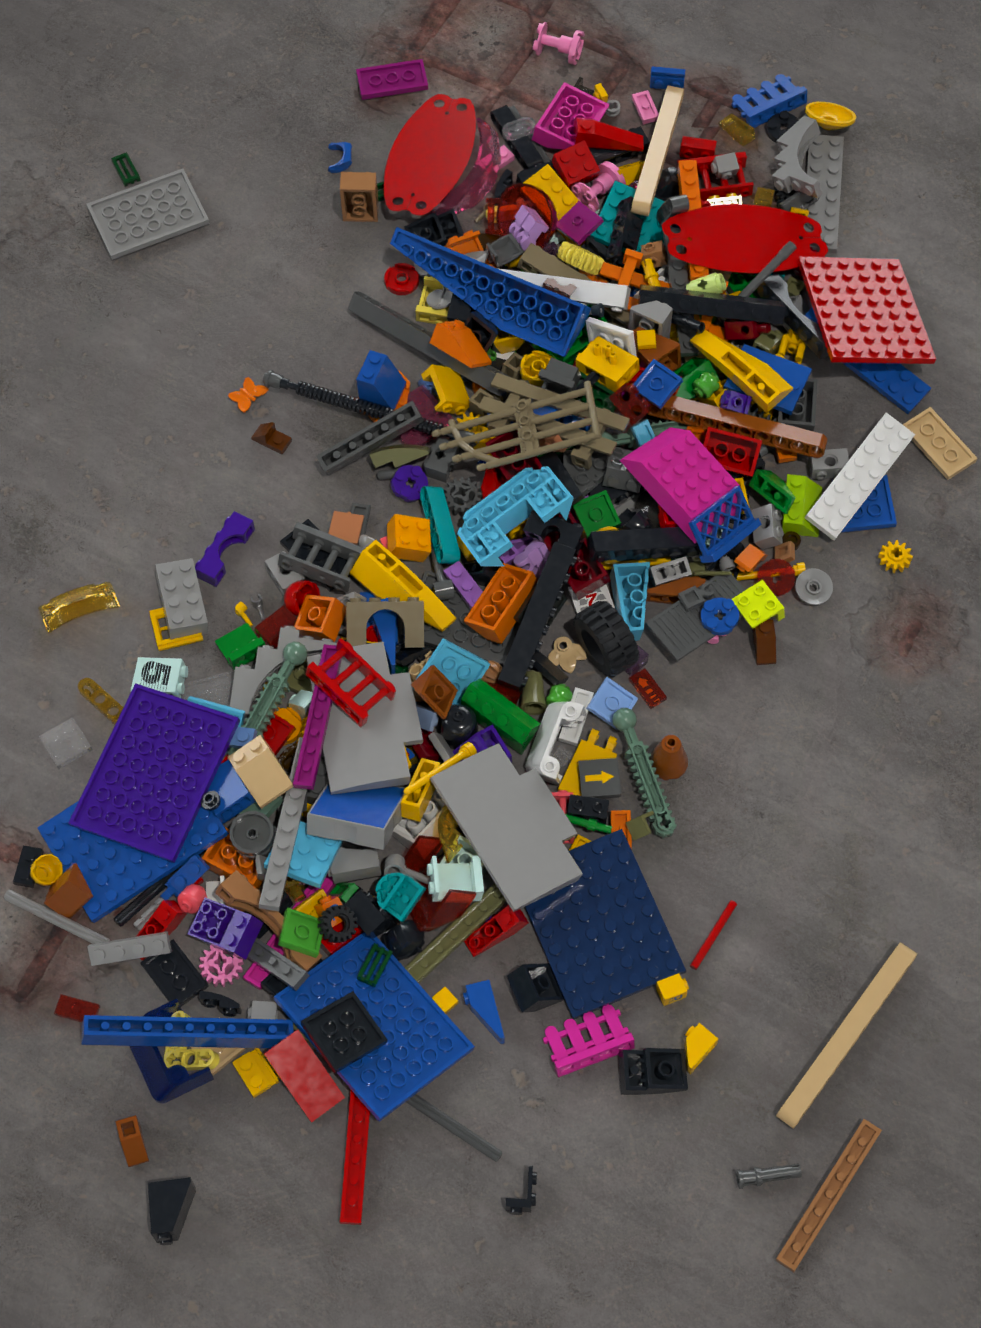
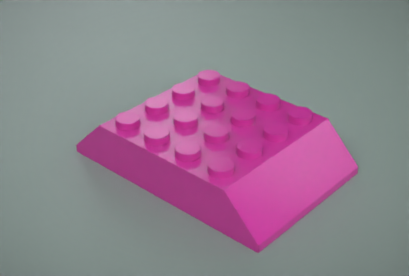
(681, 477)

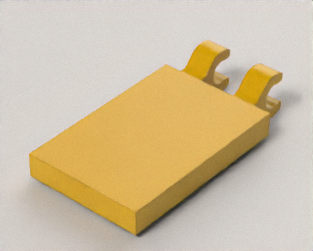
(586, 751)

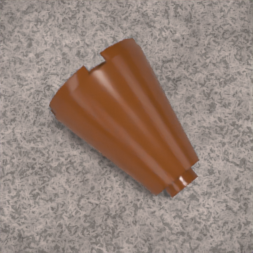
(669, 758)

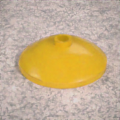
(830, 115)

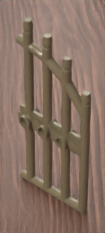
(526, 428)

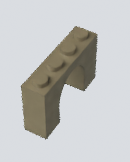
(410, 612)

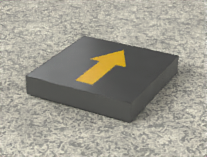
(599, 778)

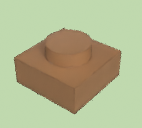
(785, 551)

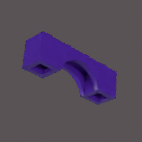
(235, 530)

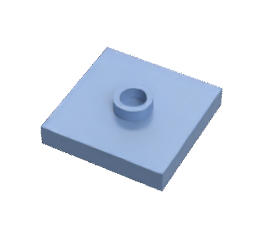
(609, 699)

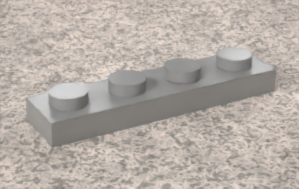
(129, 948)

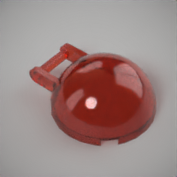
(510, 204)

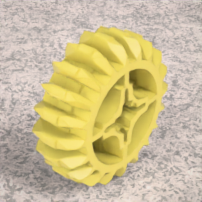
(580, 258)

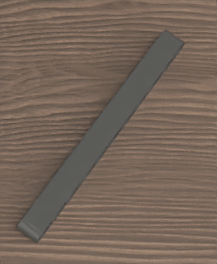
(418, 338)

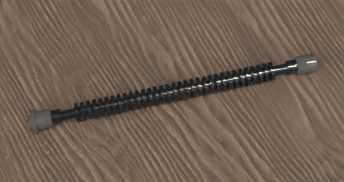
(347, 402)

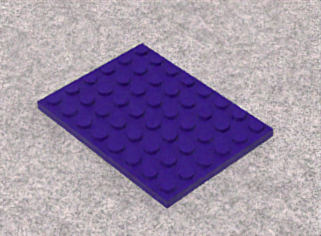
(154, 772)

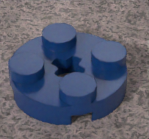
(723, 606)

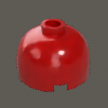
(296, 594)

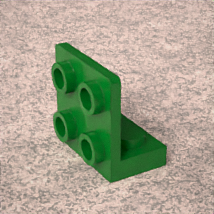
(240, 646)

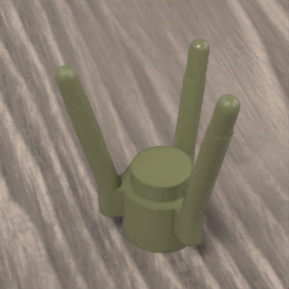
(699, 569)

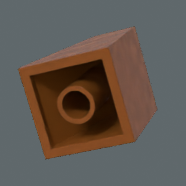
(666, 352)

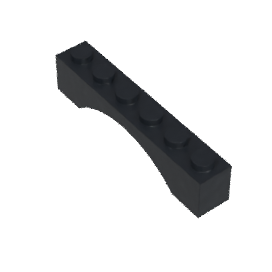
(808, 331)

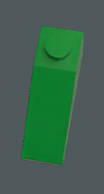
(773, 489)

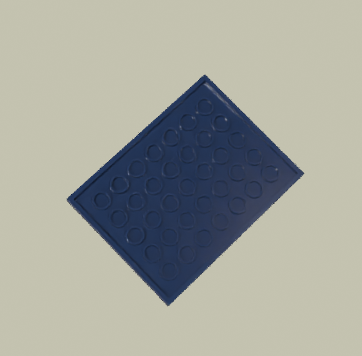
(604, 929)

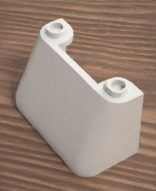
(555, 716)

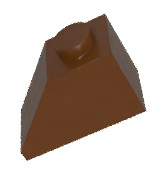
(765, 643)

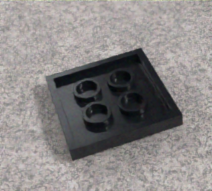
(344, 1032)

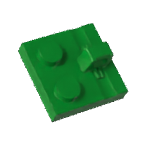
(596, 512)

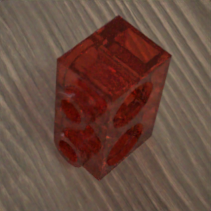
(626, 407)

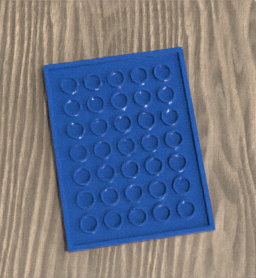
(118, 871)
(418, 1032)

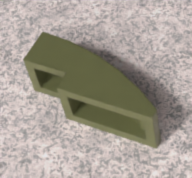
(398, 454)

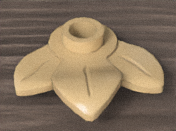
(568, 656)

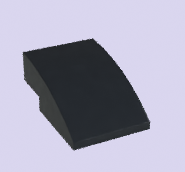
(437, 228)
(652, 1071)

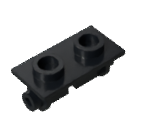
(597, 248)

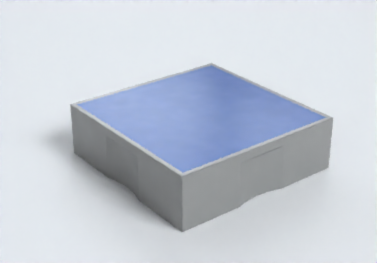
(357, 816)

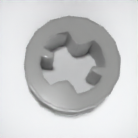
(613, 112)

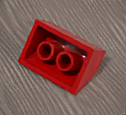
(733, 450)

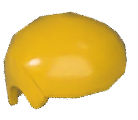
(46, 869)

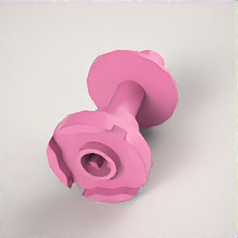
(565, 44)
(601, 185)

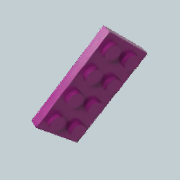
(392, 79)

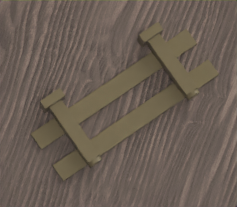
(521, 389)

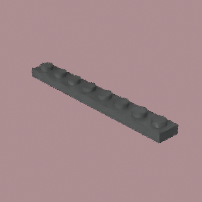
(679, 279)

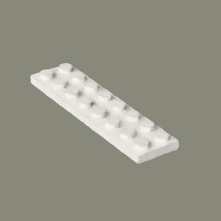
(859, 476)

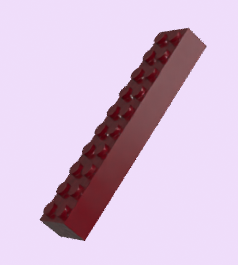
(586, 574)

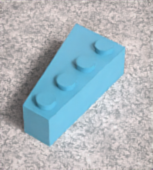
(630, 594)

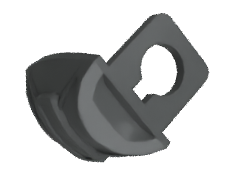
(504, 250)

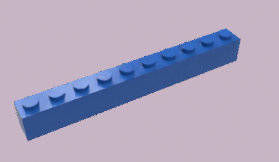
(183, 1031)

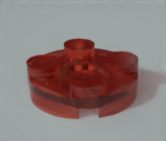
(786, 573)

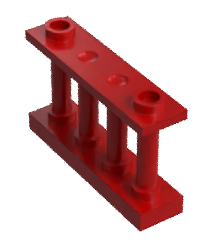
(704, 167)
(343, 699)

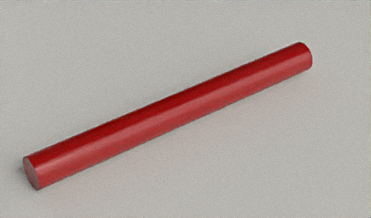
(713, 935)

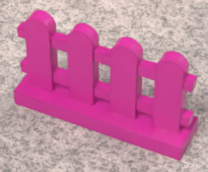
(593, 1051)

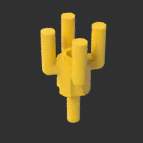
(792, 344)

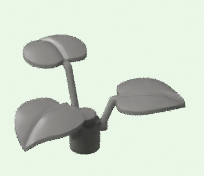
(441, 297)

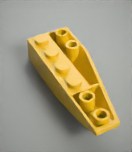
(745, 370)
(389, 577)

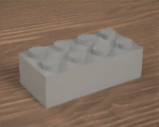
(181, 598)

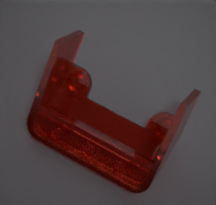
(426, 913)

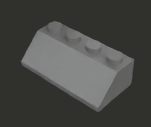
(652, 316)

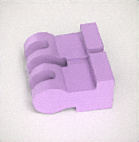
(527, 226)
(533, 557)

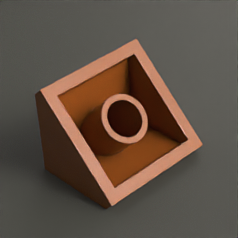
(435, 690)
(68, 892)

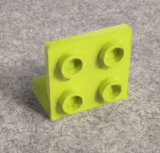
(758, 604)

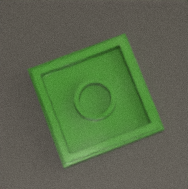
(300, 933)

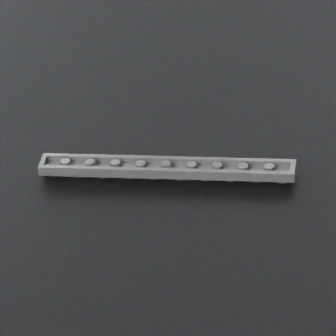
(283, 843)

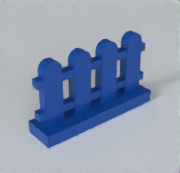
(764, 109)

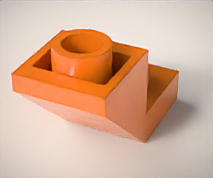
(749, 558)

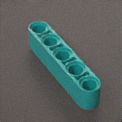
(441, 526)

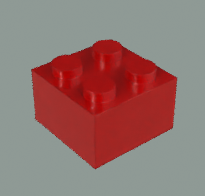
(575, 164)

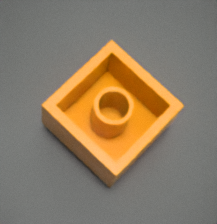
(409, 537)

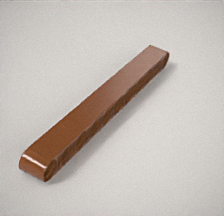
(770, 432)

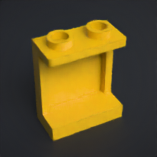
(449, 388)

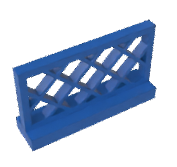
(740, 530)

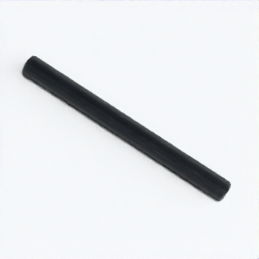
(144, 898)

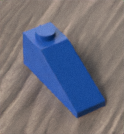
(483, 1006)

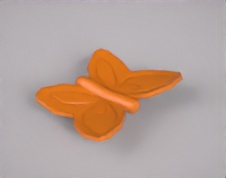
(246, 393)

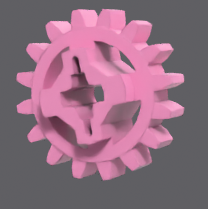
(213, 965)

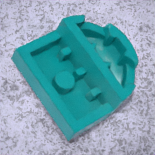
(398, 894)

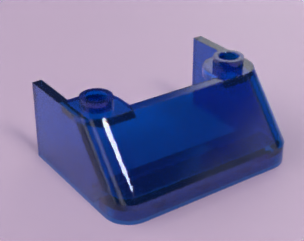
(163, 1082)

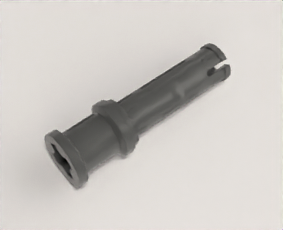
(759, 1176)

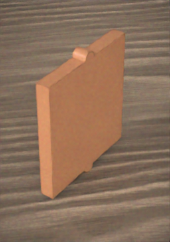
(346, 526)

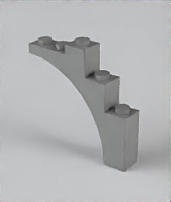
(789, 161)
(268, 660)
(352, 863)

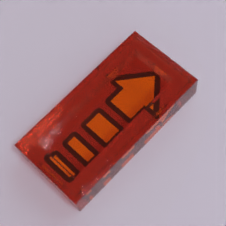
(647, 688)

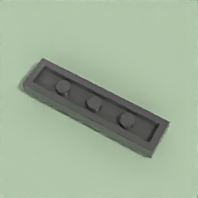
(277, 965)

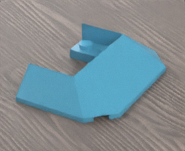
(507, 507)

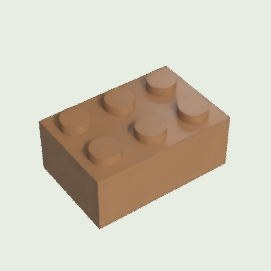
(359, 196)

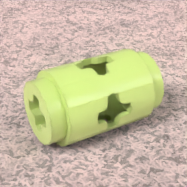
(711, 283)

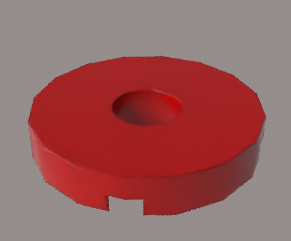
(401, 287)

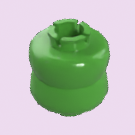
(706, 385)
(559, 693)

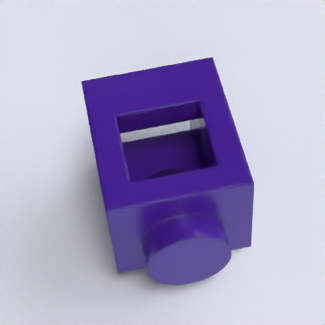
(735, 401)

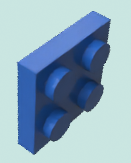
(657, 383)

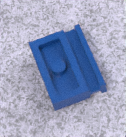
(662, 77)

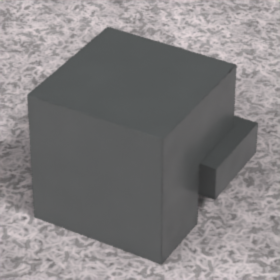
(559, 377)

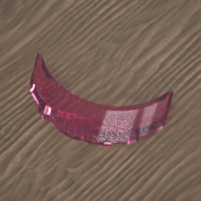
(481, 177)

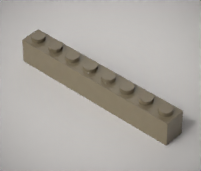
(540, 262)

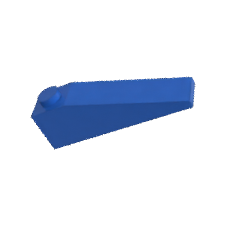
(385, 629)

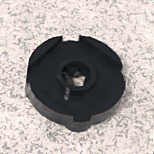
(779, 120)

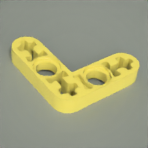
(184, 1054)

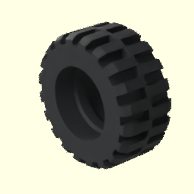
(606, 638)

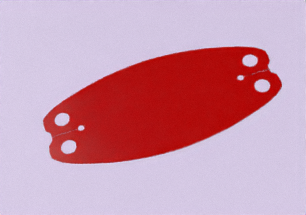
(429, 154)
(742, 237)

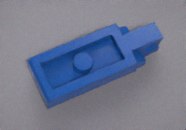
(185, 876)

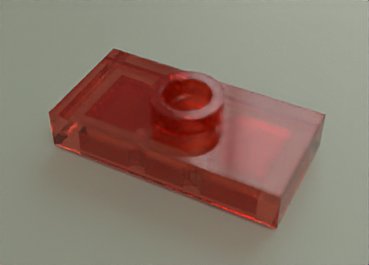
(75, 1008)

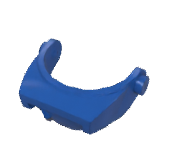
(345, 161)

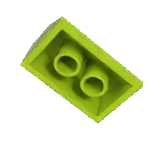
(806, 495)

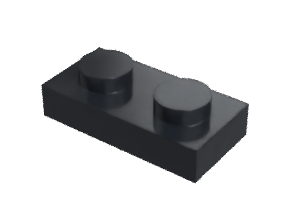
(22, 874)

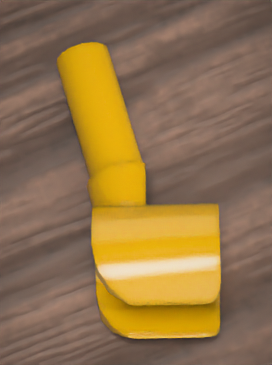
(240, 608)

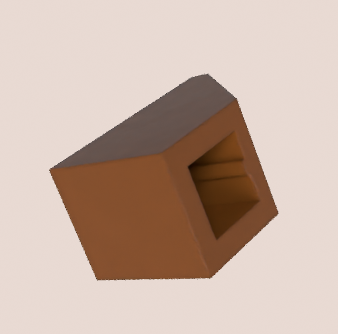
(132, 1141)

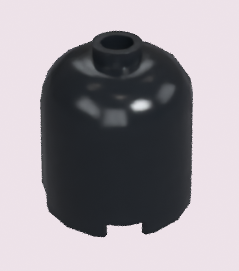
(458, 725)

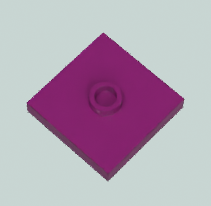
(579, 223)

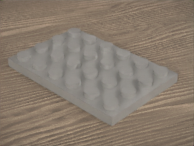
(147, 214)

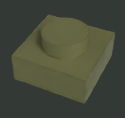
(795, 286)

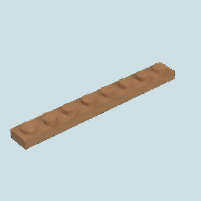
(828, 1195)

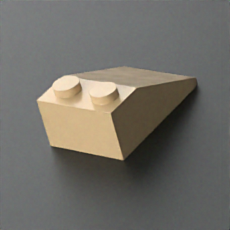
(260, 771)

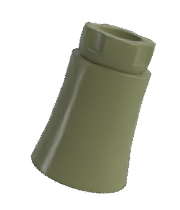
(533, 695)

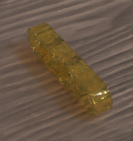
(97, 691)

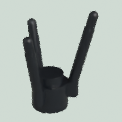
(733, 554)

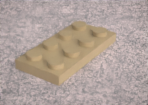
(940, 443)

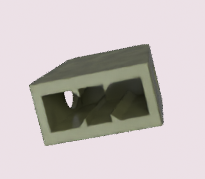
(769, 342)

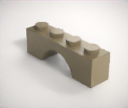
(511, 368)

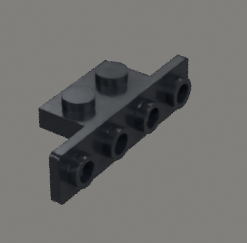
(625, 230)

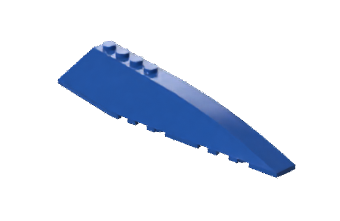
(500, 297)

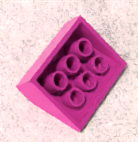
(557, 123)

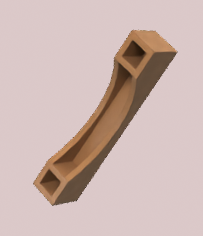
(240, 894)

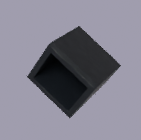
(169, 1208)

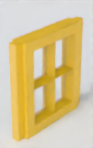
(167, 643)

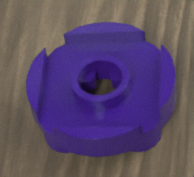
(407, 473)

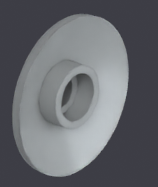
(817, 579)

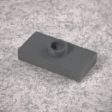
(798, 200)

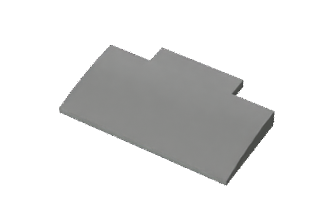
(375, 752)
(510, 825)

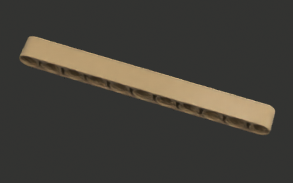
(657, 151)
(846, 1035)

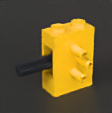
(606, 364)

